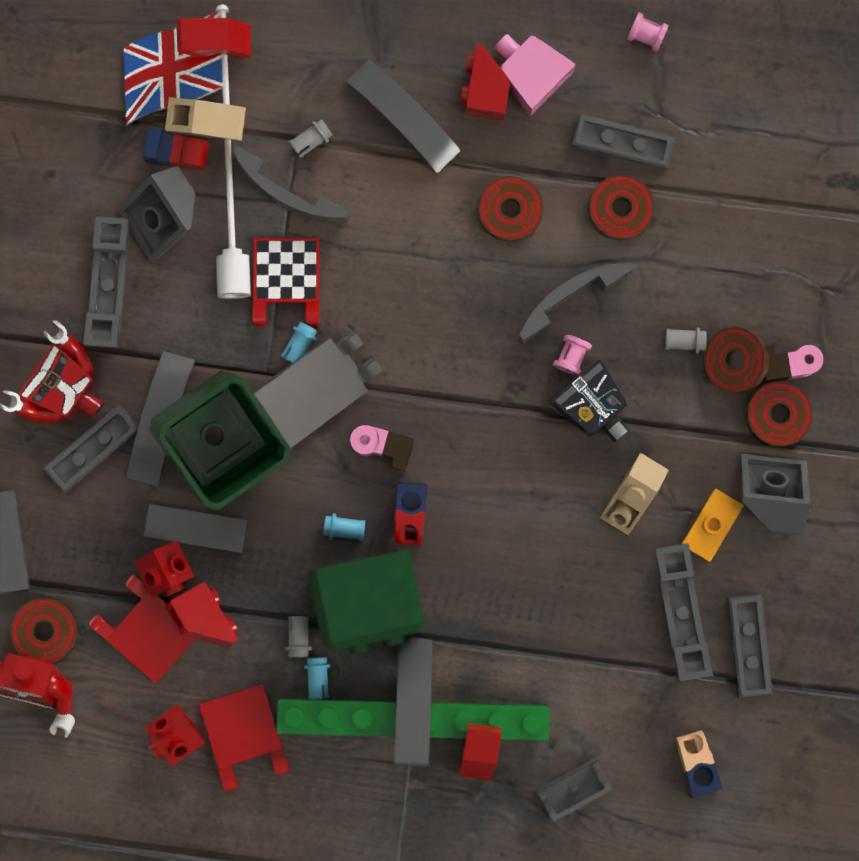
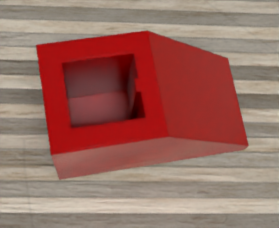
(488, 87)
(200, 617)

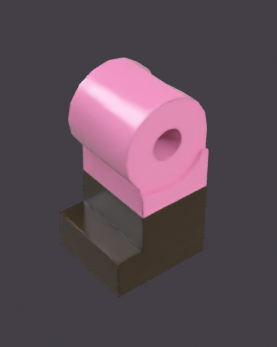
(793, 365)
(376, 441)

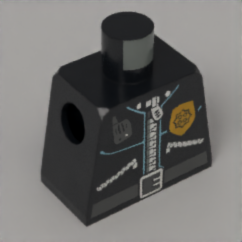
(593, 403)

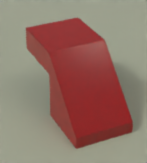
(213, 35)
(479, 751)

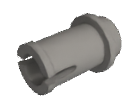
(311, 138)
(686, 340)
(298, 637)

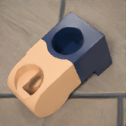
(698, 764)

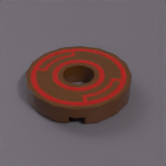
(510, 189)
(627, 189)
(718, 357)
(798, 408)
(24, 630)

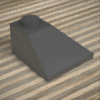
(160, 211)
(776, 491)

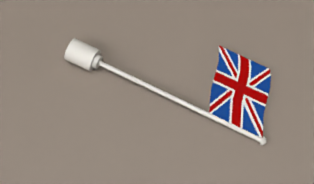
(159, 72)

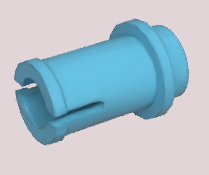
(299, 342)
(343, 528)
(317, 677)

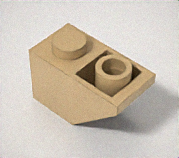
(205, 119)
(634, 494)

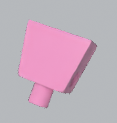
(533, 70)

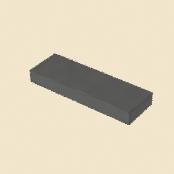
(623, 141)
(91, 448)
(195, 528)
(12, 553)
(749, 646)

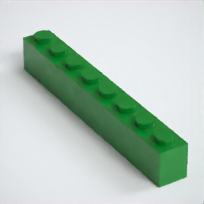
(379, 718)

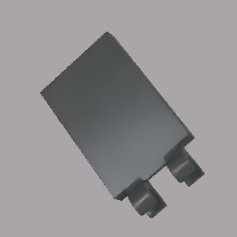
(315, 387)

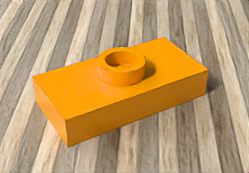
(712, 525)

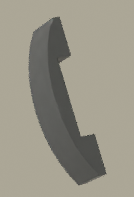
(404, 115)
(322, 211)
(604, 275)
(107, 282)
(167, 386)
(682, 612)
(413, 702)

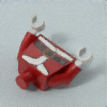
(58, 384)
(38, 685)

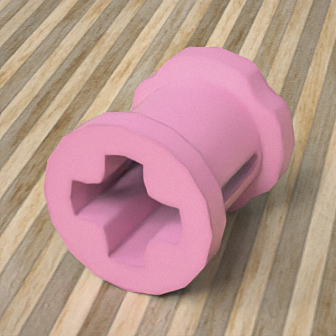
(647, 32)
(572, 355)

